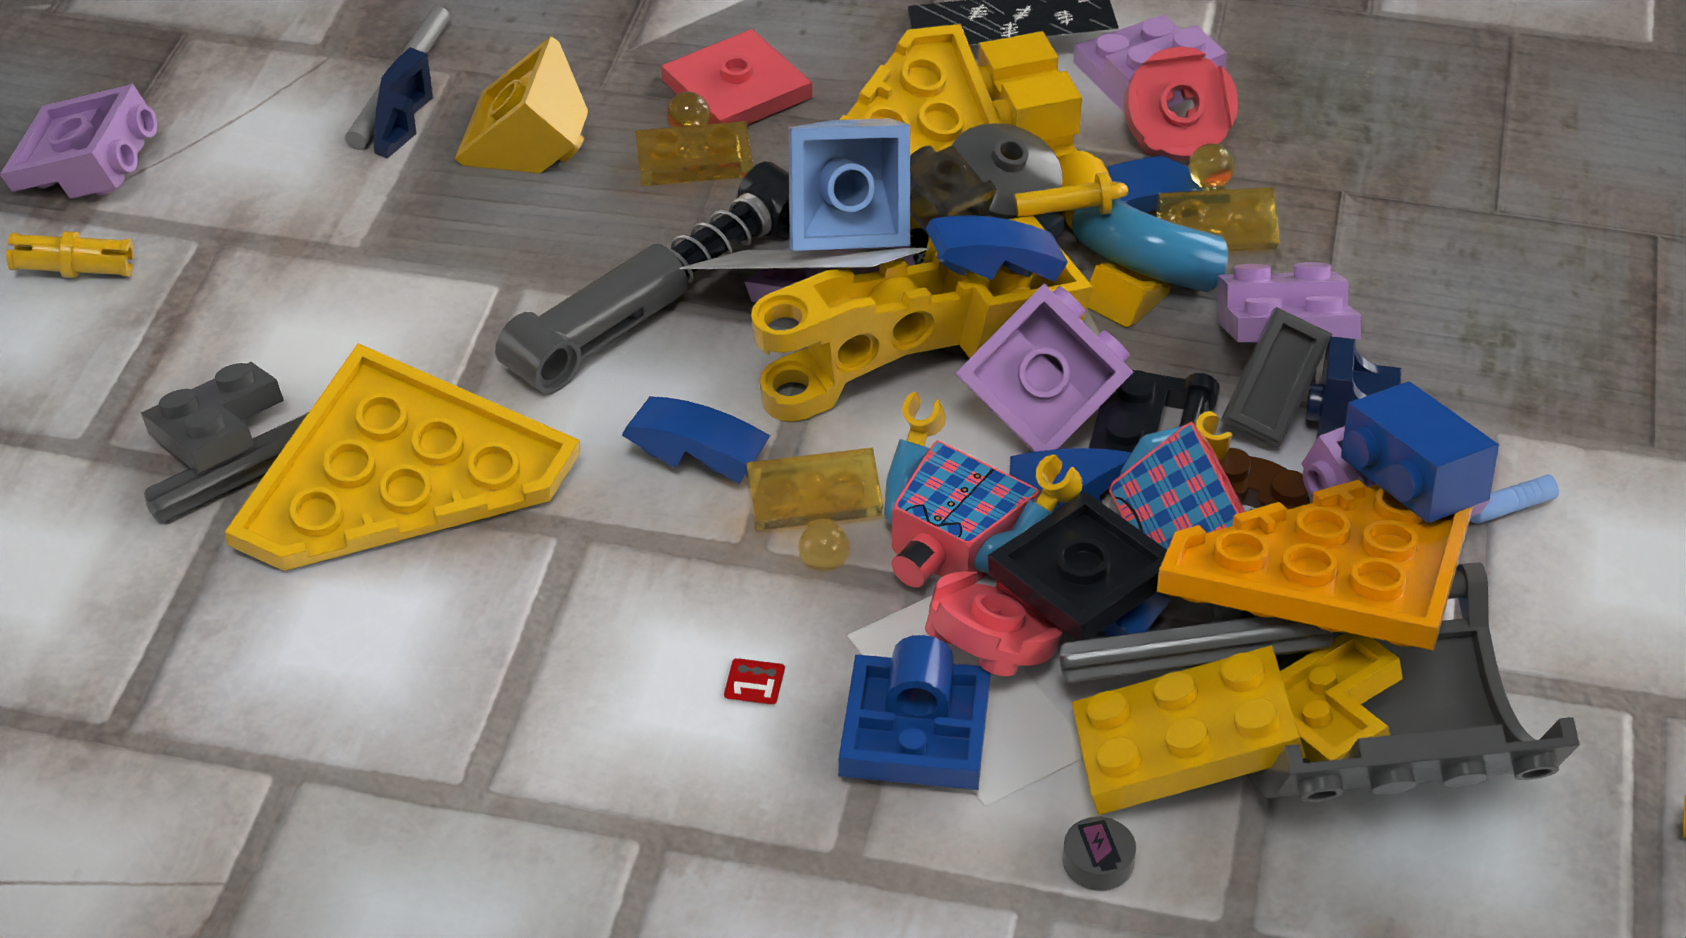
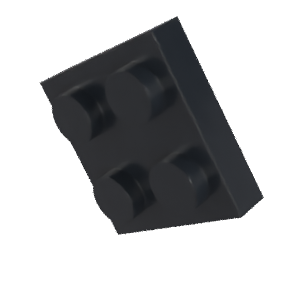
(1080, 566)

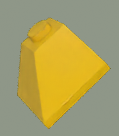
(527, 116)

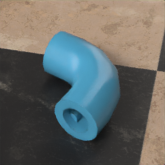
(1152, 245)

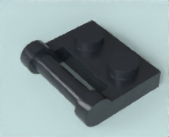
(1141, 403)

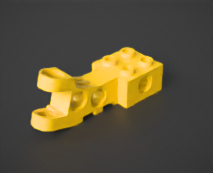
(880, 316)

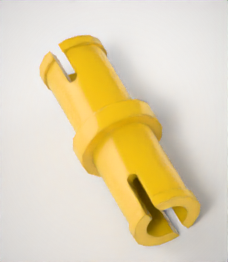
(70, 254)

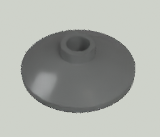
(1011, 160)

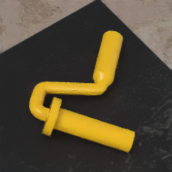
(1071, 197)

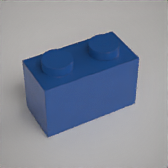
(1419, 451)

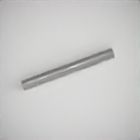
(422, 40)

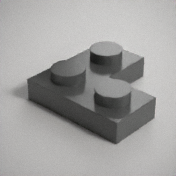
(206, 421)

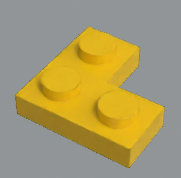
(1329, 692)

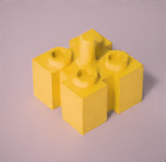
(1030, 90)

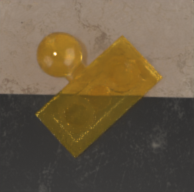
(692, 147)
(1240, 216)
(815, 494)

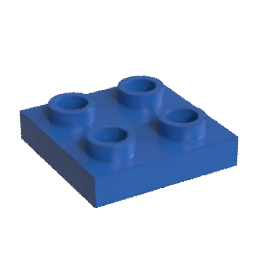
(915, 717)

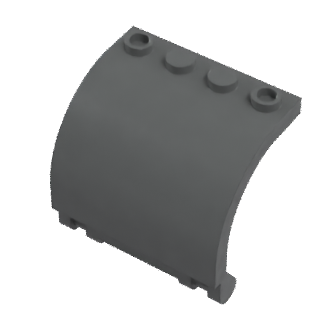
(1443, 717)

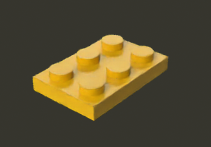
(1185, 730)

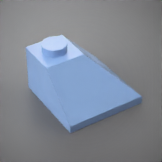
(849, 184)

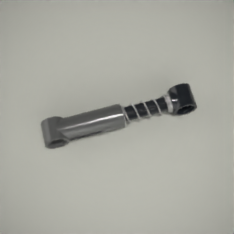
(552, 345)

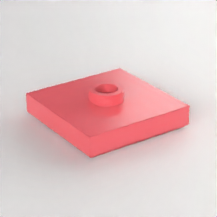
(739, 79)

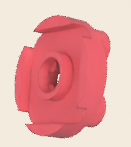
(1199, 79)
(990, 624)

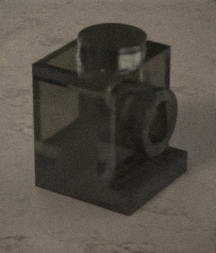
(946, 186)

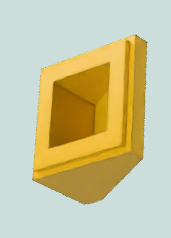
(1124, 293)

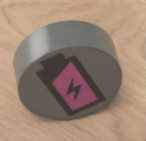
(1099, 853)

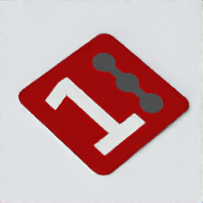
(754, 681)

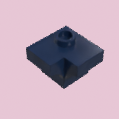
(1345, 379)

